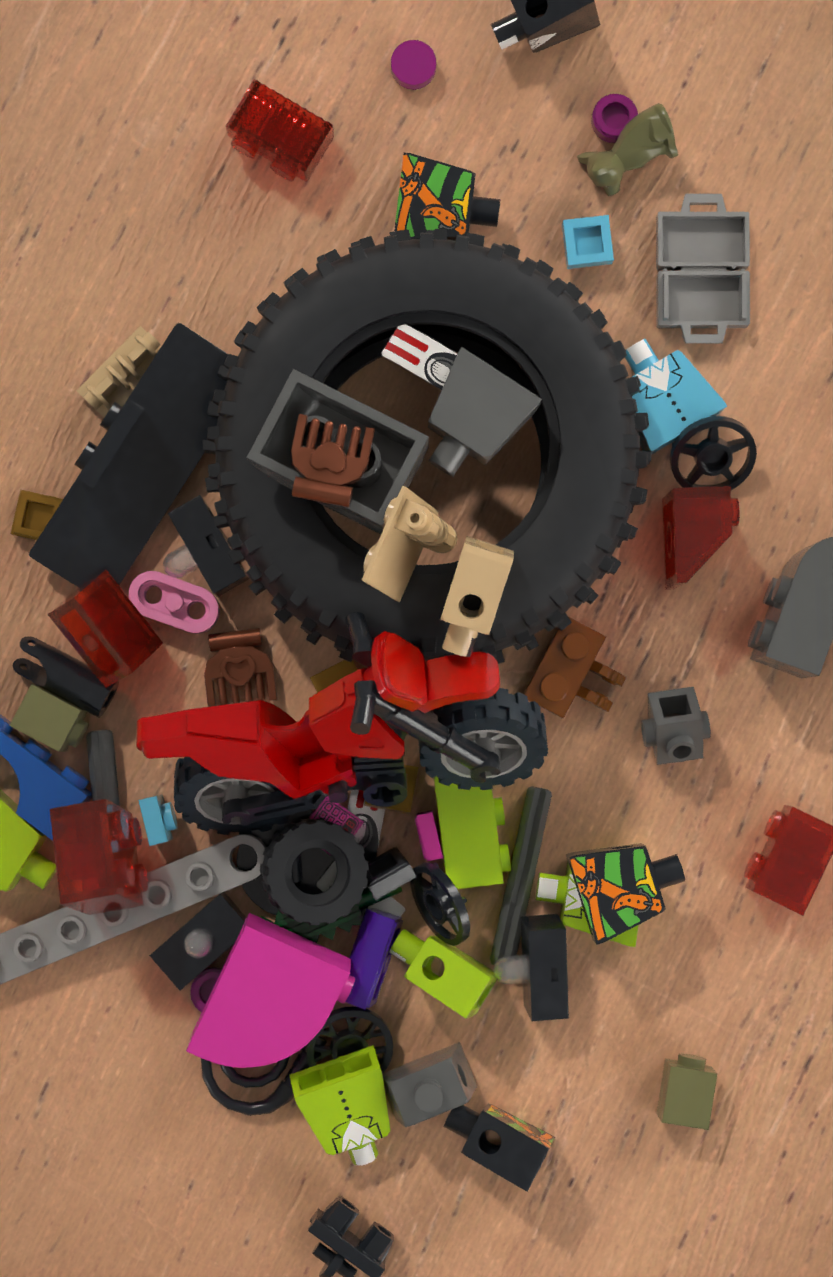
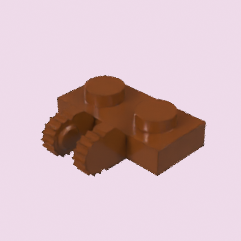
(565, 668)

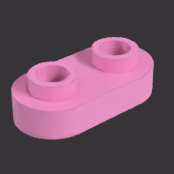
(175, 602)

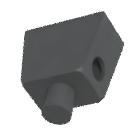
(477, 412)
(429, 1085)

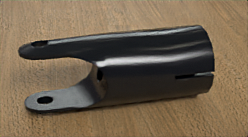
(64, 677)

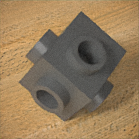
(675, 726)

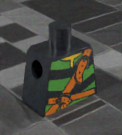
(440, 198)
(621, 887)
(521, 1146)

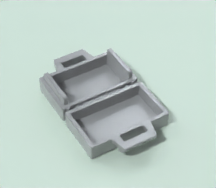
(703, 249)

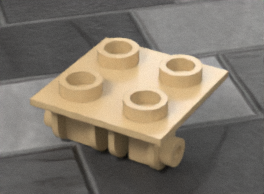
(120, 372)
(407, 529)

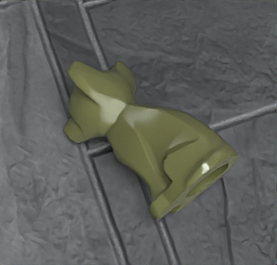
(638, 143)

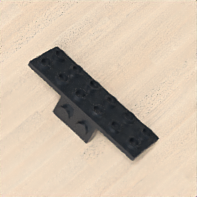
(137, 464)

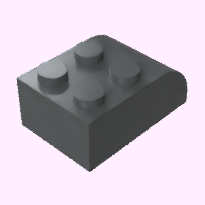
(393, 455)
(799, 614)

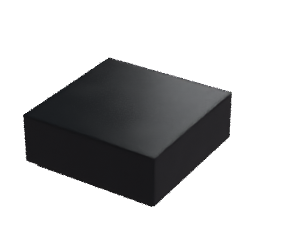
(388, 873)

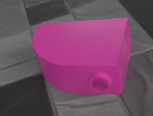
(269, 997)

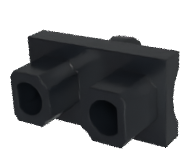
(364, 1253)

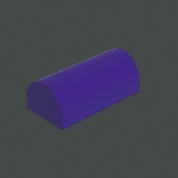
(371, 955)

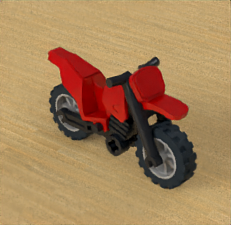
(258, 765)

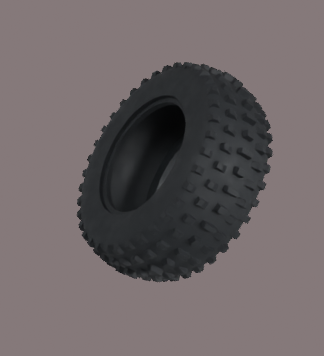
(504, 316)

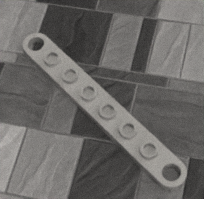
(168, 891)

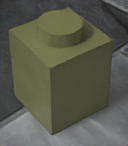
(50, 719)
(687, 1092)

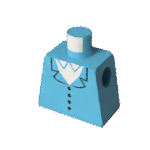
(670, 394)

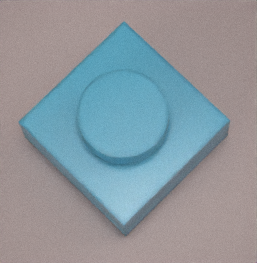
(587, 242)
(158, 819)

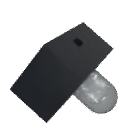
(203, 549)
(200, 941)
(540, 967)

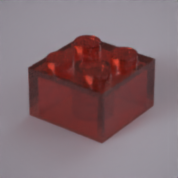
(97, 857)

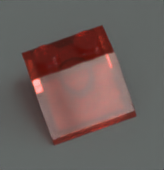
(695, 528)

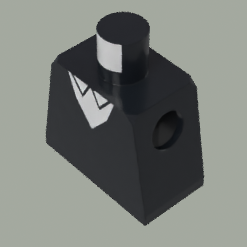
(559, 23)

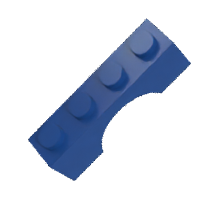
(40, 781)

